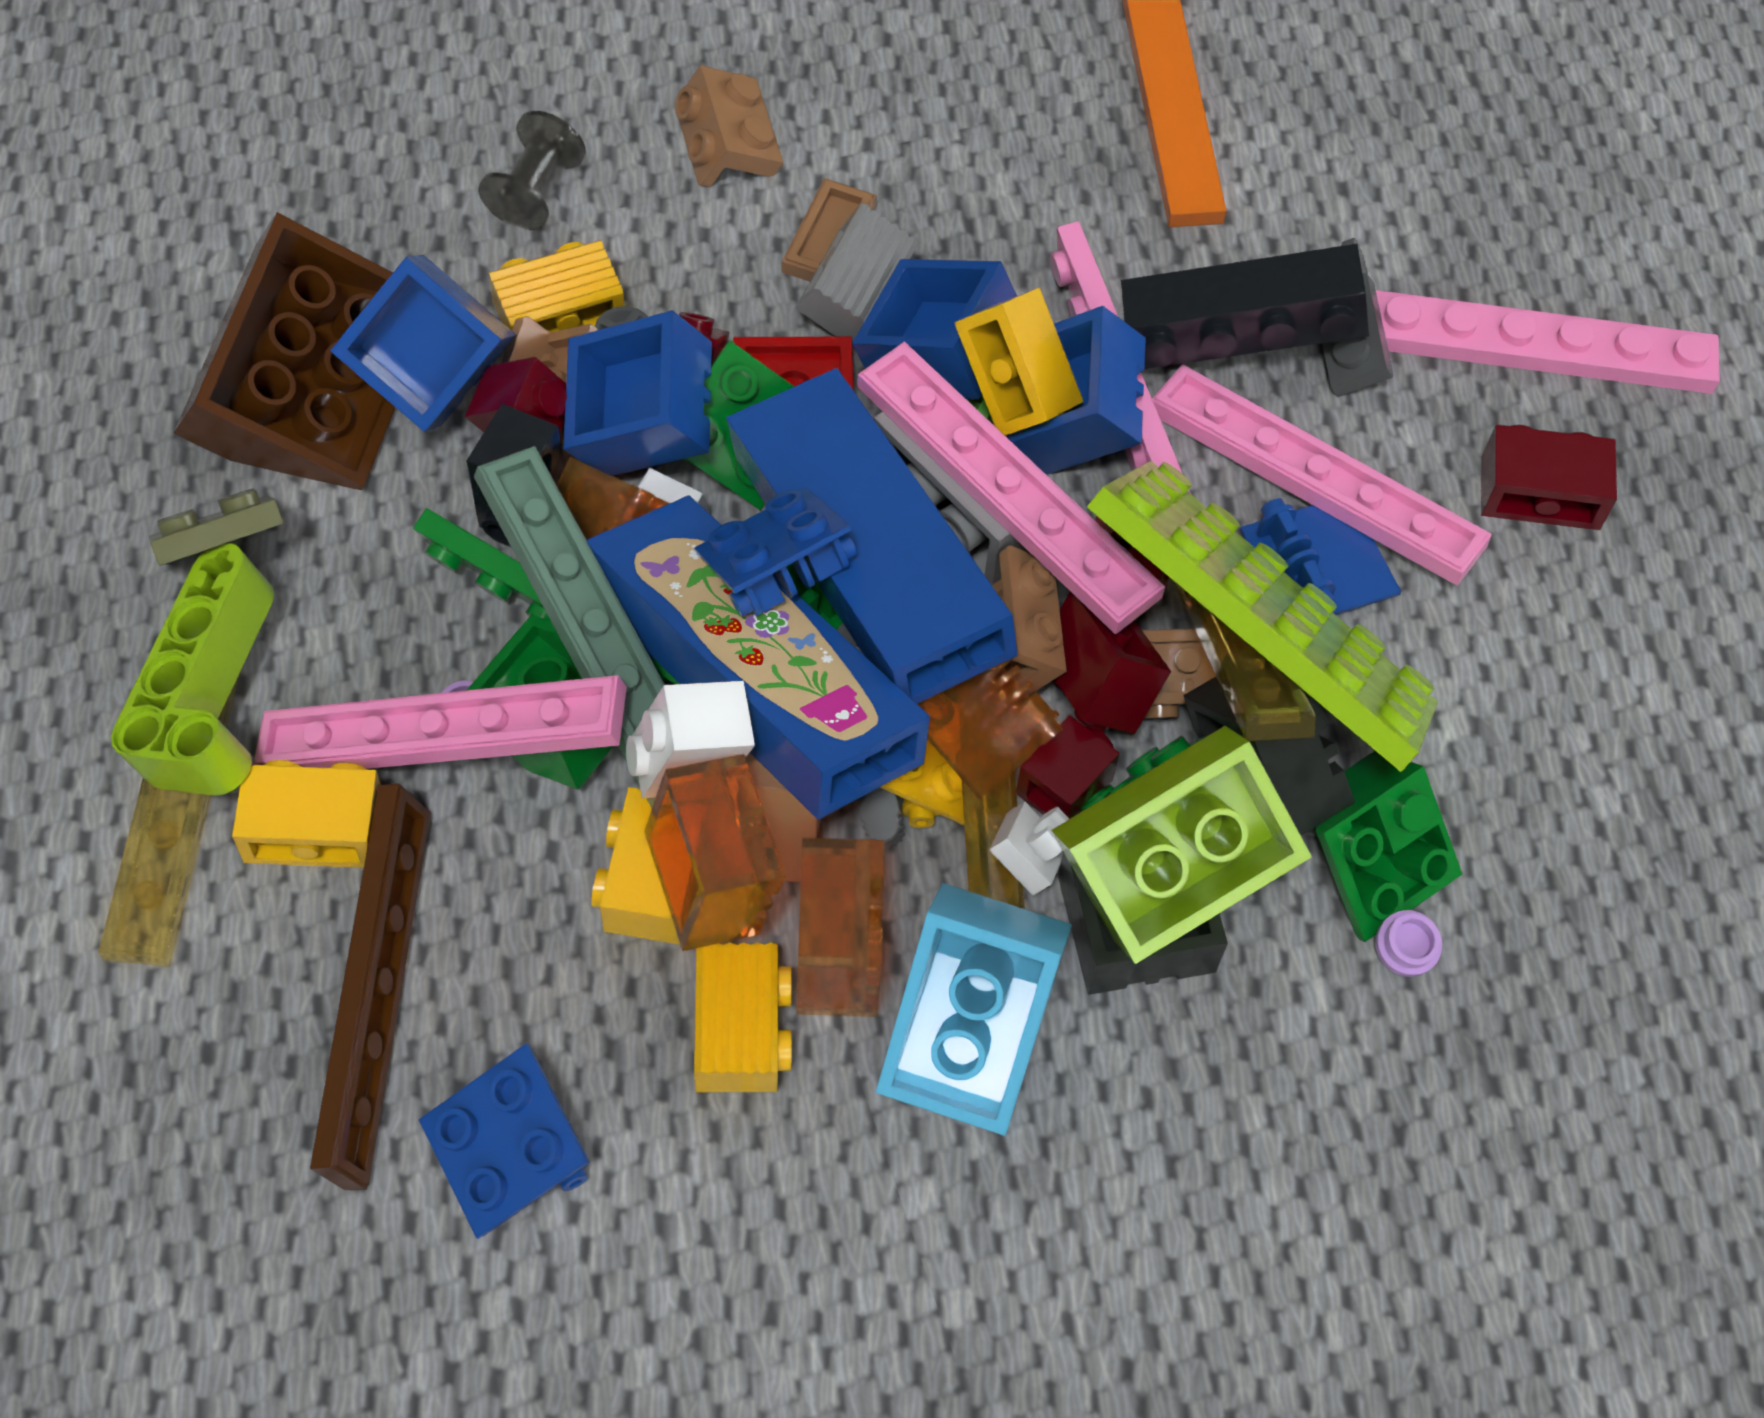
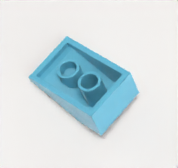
(972, 1008)

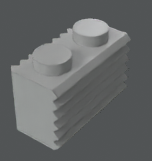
(855, 271)

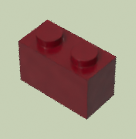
(1548, 477)
(1108, 674)

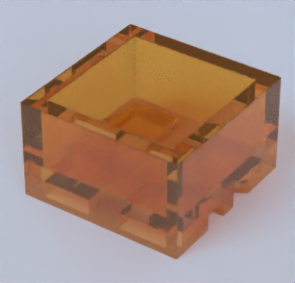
(713, 852)
(840, 927)

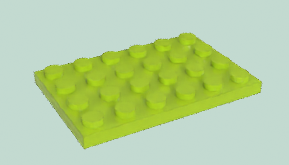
(1269, 609)

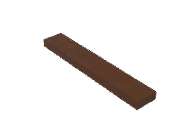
(371, 990)

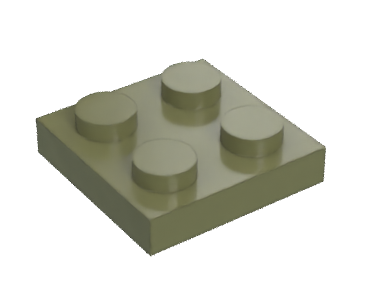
(239, 517)

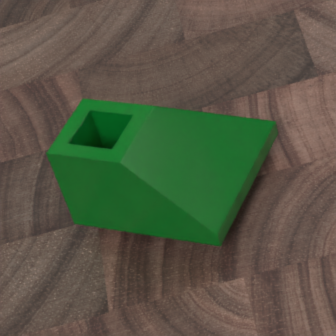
(1387, 845)

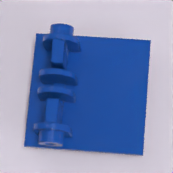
(782, 534)
(1324, 554)
(505, 1142)

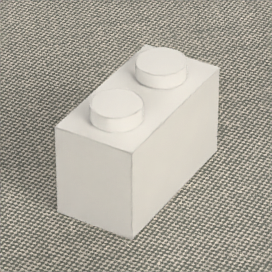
(687, 728)

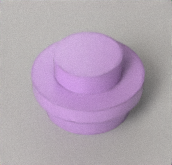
(1408, 943)

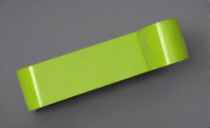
(173, 710)

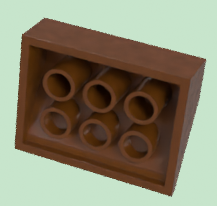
(270, 381)

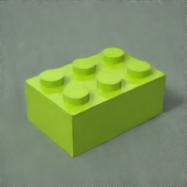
(1182, 843)

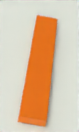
(1174, 113)

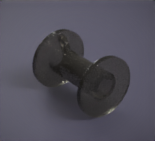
(516, 195)

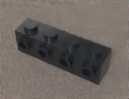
(1248, 306)

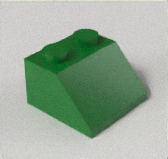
(534, 657)

